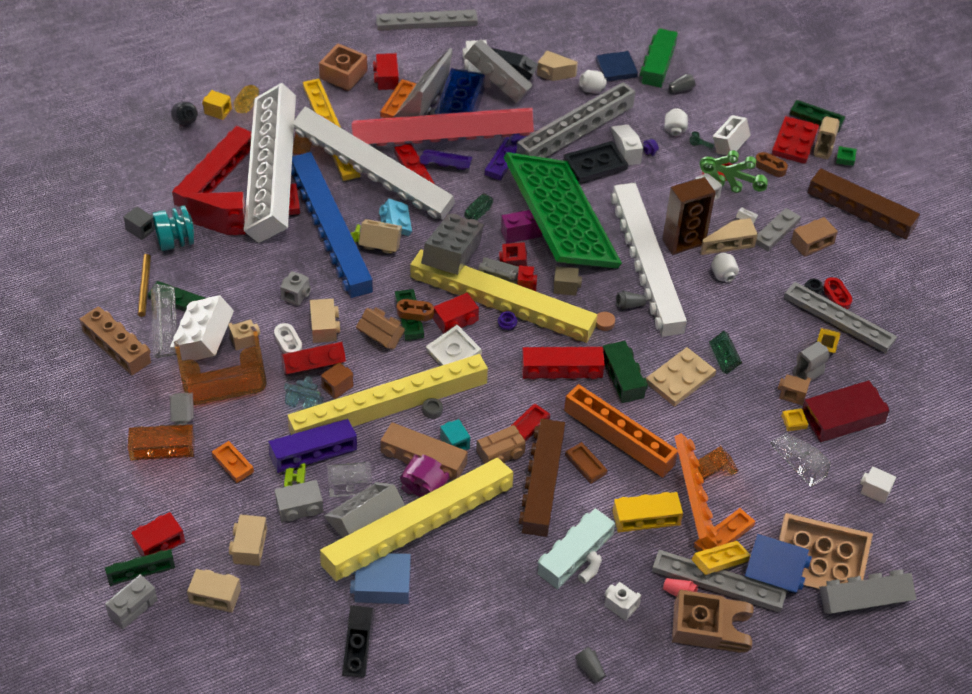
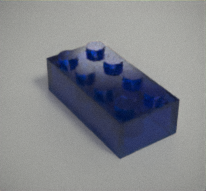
(461, 92)

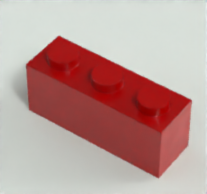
(313, 357)

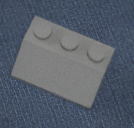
(365, 508)

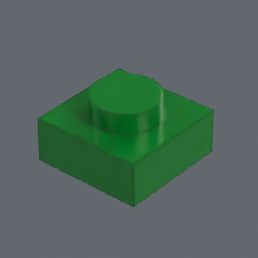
(846, 156)

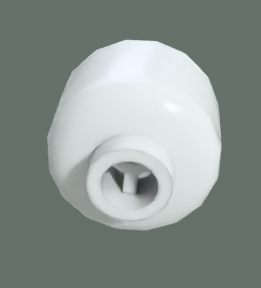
(592, 81)
(676, 122)
(724, 267)

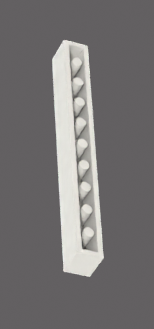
(373, 163)
(648, 260)

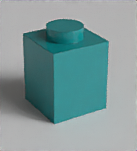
(455, 434)

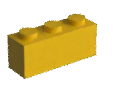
(647, 512)

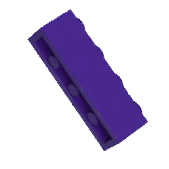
(312, 445)

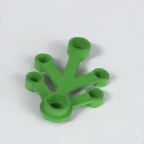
(711, 166)

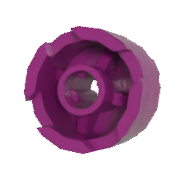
(423, 476)

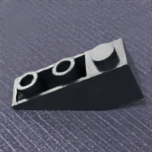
(358, 640)

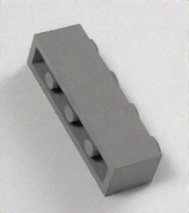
(498, 70)
(868, 592)

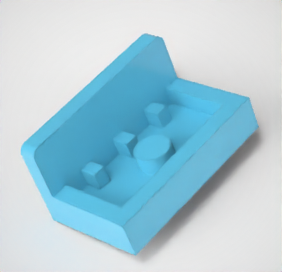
(397, 214)

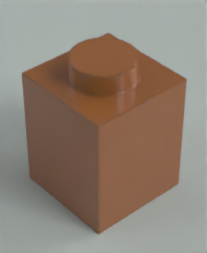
(337, 380)

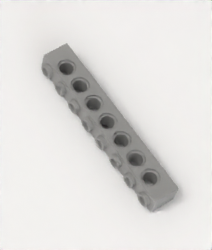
(578, 122)

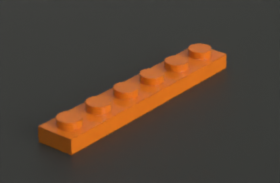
(697, 495)

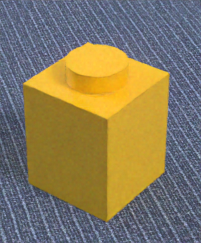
(217, 105)
(829, 339)

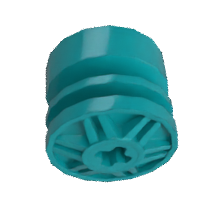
(173, 228)

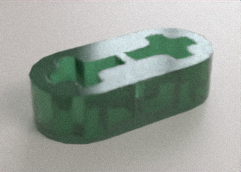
(479, 207)

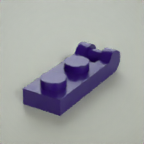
(445, 159)

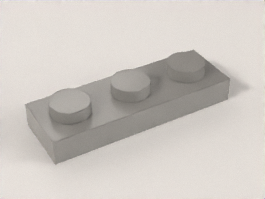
(777, 229)

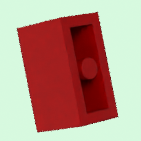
(387, 71)
(456, 311)
(159, 535)

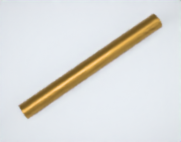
(144, 285)

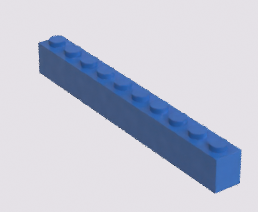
(331, 226)

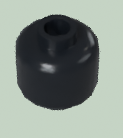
(184, 113)

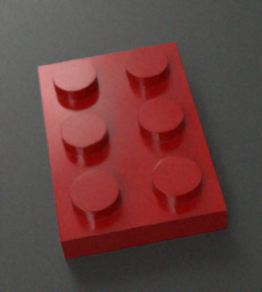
(795, 140)

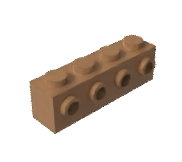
(115, 340)

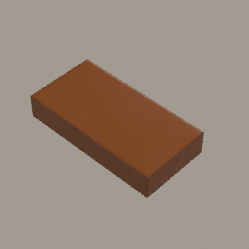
(586, 462)

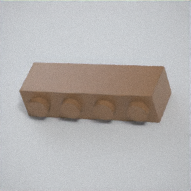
(405, 443)

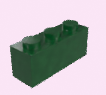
(624, 372)

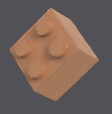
(343, 67)

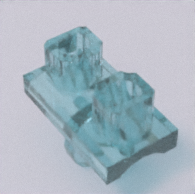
(303, 391)

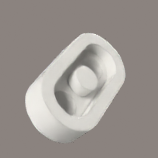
(291, 341)

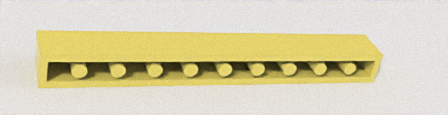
(510, 297)
(394, 396)
(415, 519)

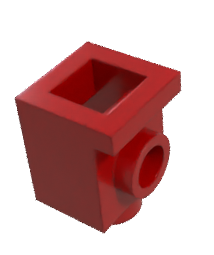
(514, 249)
(527, 278)

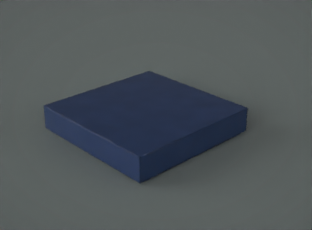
(617, 66)

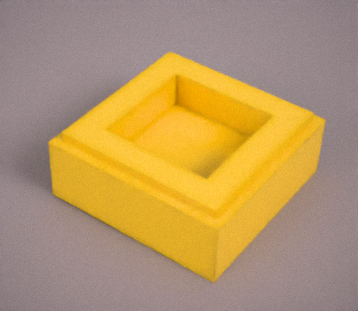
(794, 419)

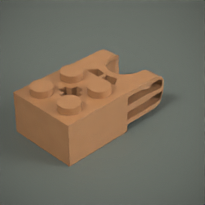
(708, 620)

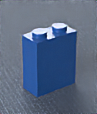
(778, 563)

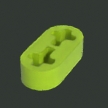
(299, 477)

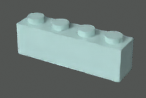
(571, 551)

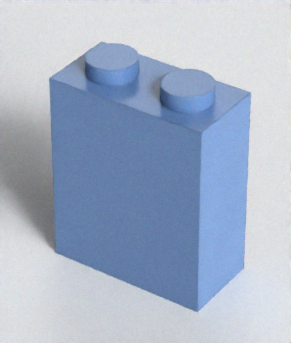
(383, 580)

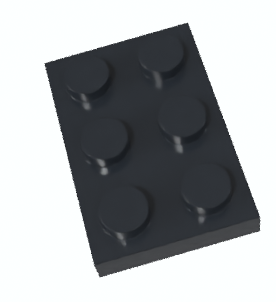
(596, 162)

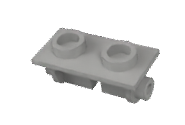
(499, 269)

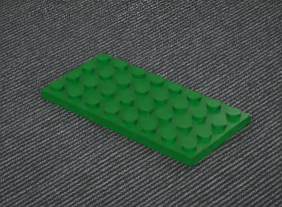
(562, 211)

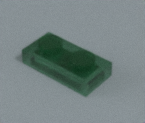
(725, 352)

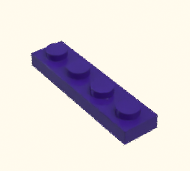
(497, 166)

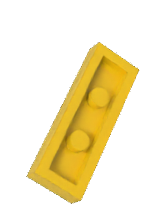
(721, 557)

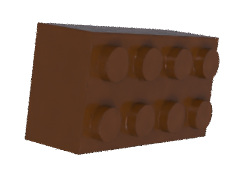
(688, 215)

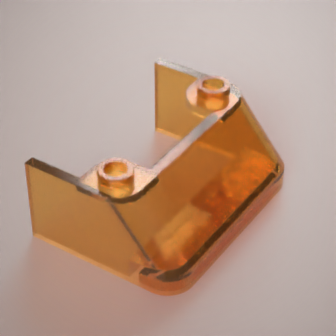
(224, 382)

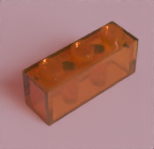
(161, 442)

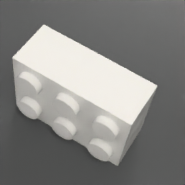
(202, 328)

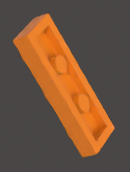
(397, 99)
(729, 529)

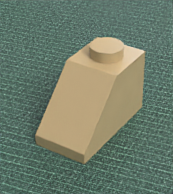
(556, 67)

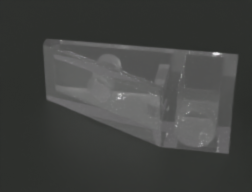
(803, 458)

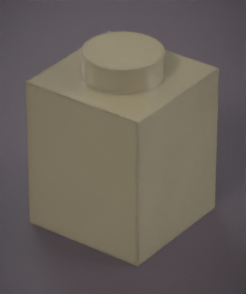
(566, 281)

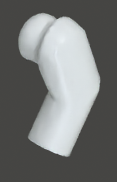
(592, 569)

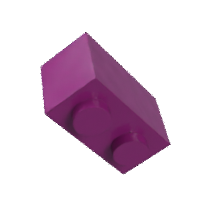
(519, 227)

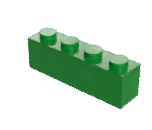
(659, 57)

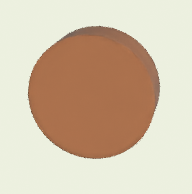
(605, 321)

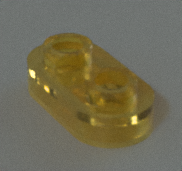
(245, 99)

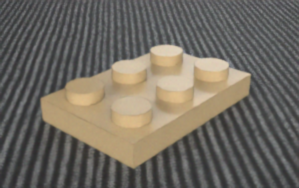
(680, 376)

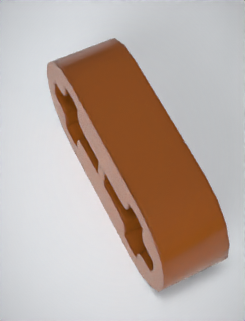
(771, 164)
(415, 310)

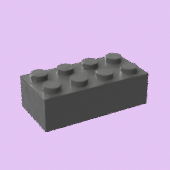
(452, 243)

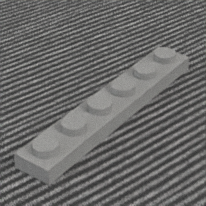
(426, 20)
(840, 317)
(720, 581)

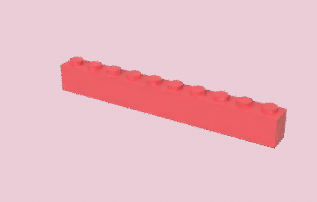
(444, 126)

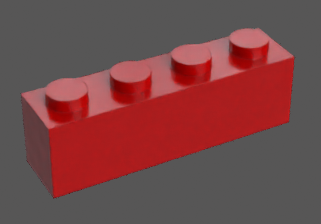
(562, 362)

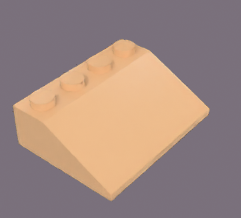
(834, 549)

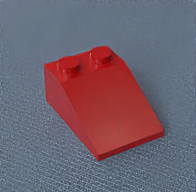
(218, 211)

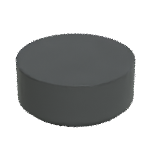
(432, 408)

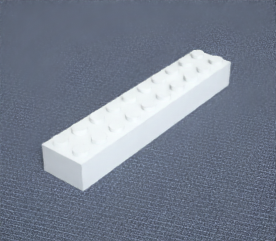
(270, 164)

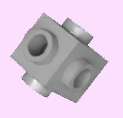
(295, 288)

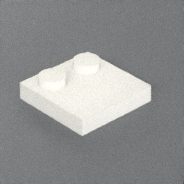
(453, 346)

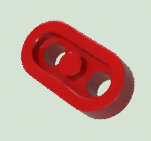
(839, 294)

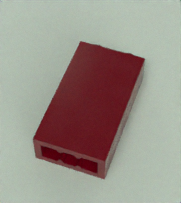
(845, 411)

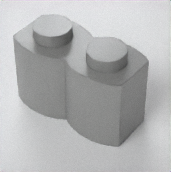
(811, 362)
(181, 408)

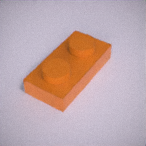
(232, 461)

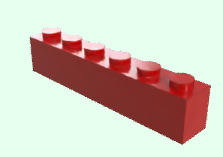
(215, 166)

